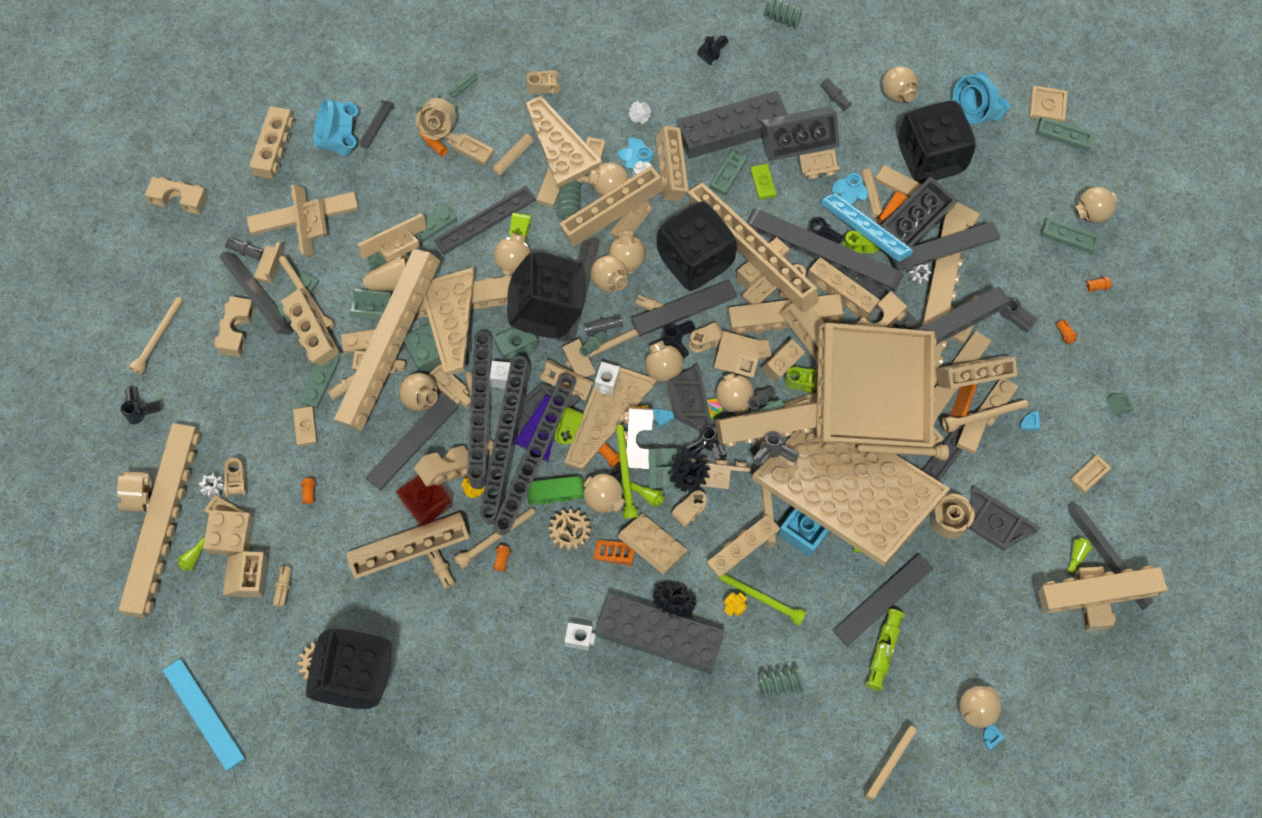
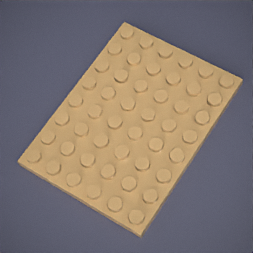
(857, 495)

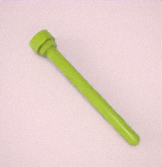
(629, 510)
(796, 615)

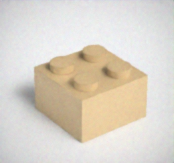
(228, 532)

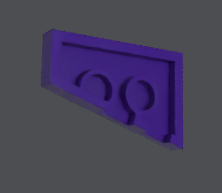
(528, 431)

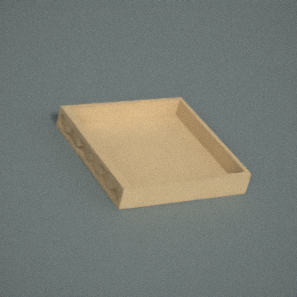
(875, 386)

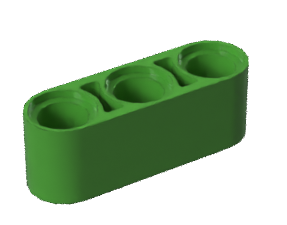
(555, 489)

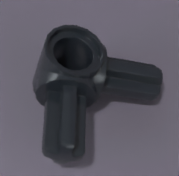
(711, 49)
(826, 232)
(677, 333)
(134, 410)
(709, 440)

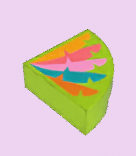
(714, 408)

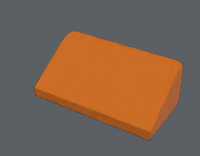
(963, 401)

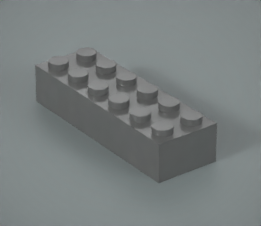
(728, 124)
(660, 634)

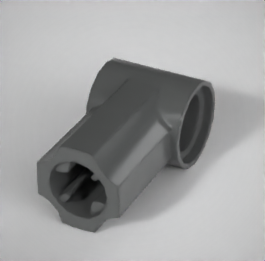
(1019, 315)

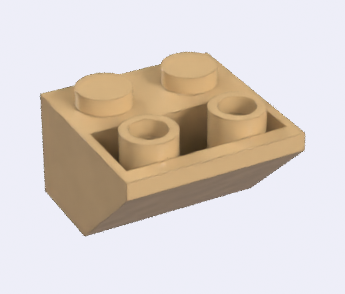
(246, 575)

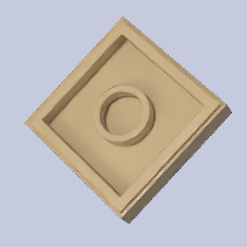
(1048, 103)

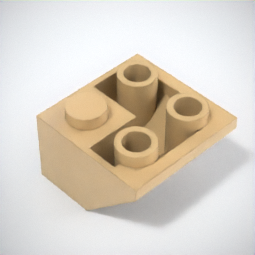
(737, 354)

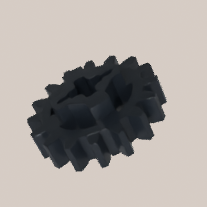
(681, 468)
(674, 599)

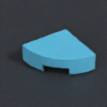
(662, 416)
(1031, 421)
(992, 736)

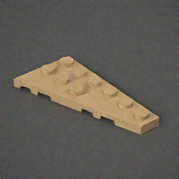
(563, 149)
(448, 311)
(604, 414)

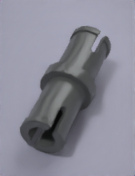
(836, 94)
(244, 248)
(603, 324)
(761, 397)

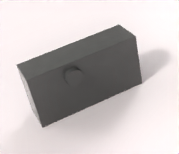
(800, 133)
(920, 213)

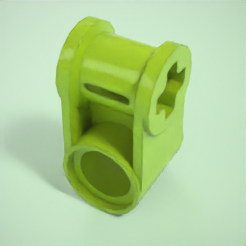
(520, 224)
(860, 243)
(804, 380)
(570, 424)

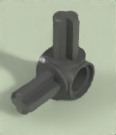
(773, 447)

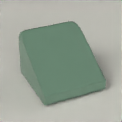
(1119, 404)

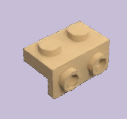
(818, 163)

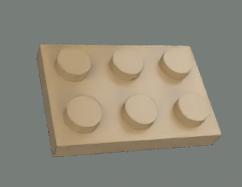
(652, 543)

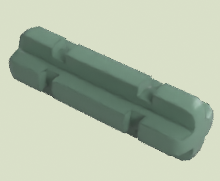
(462, 84)

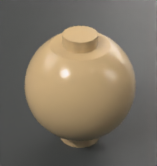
(900, 84)
(607, 177)
(1096, 205)
(628, 250)
(510, 253)
(609, 274)
(663, 362)
(418, 392)
(734, 394)
(603, 493)
(980, 706)

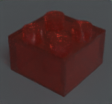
(423, 502)

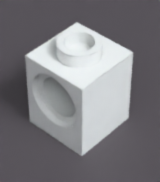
(607, 371)
(499, 374)
(573, 630)

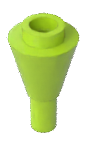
(652, 496)
(1079, 552)
(189, 559)

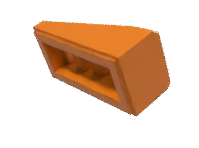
(896, 201)
(613, 559)

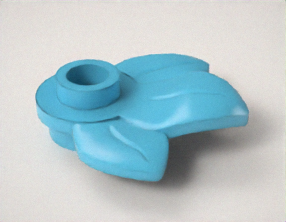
(633, 154)
(850, 191)

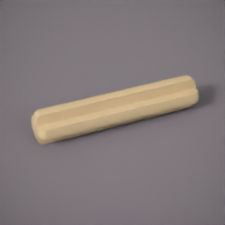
(513, 154)
(872, 192)

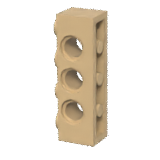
(269, 134)
(671, 163)
(851, 294)
(326, 348)
(977, 372)

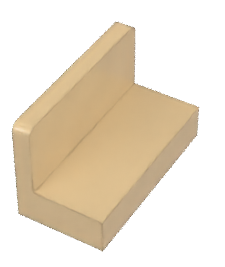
(269, 263)

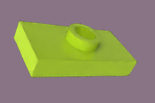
(763, 182)

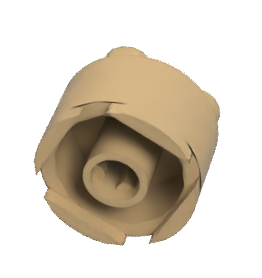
(436, 118)
(133, 491)
(962, 516)

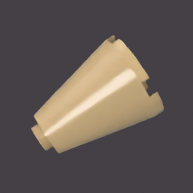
(387, 275)

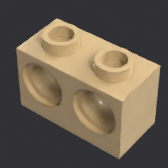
(782, 360)

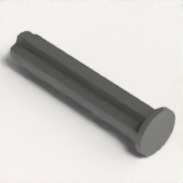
(376, 123)

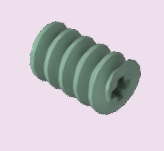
(783, 12)
(568, 200)
(780, 681)

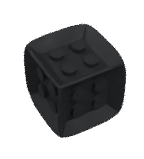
(936, 141)
(696, 245)
(545, 295)
(349, 669)

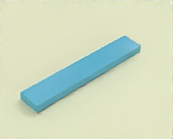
(866, 227)
(204, 715)

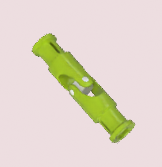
(882, 658)

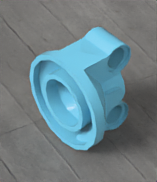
(979, 99)
(334, 127)

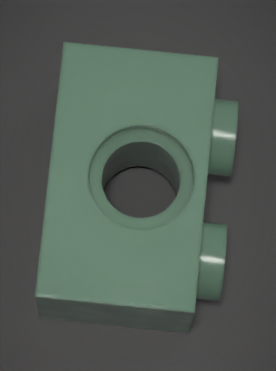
(505, 341)

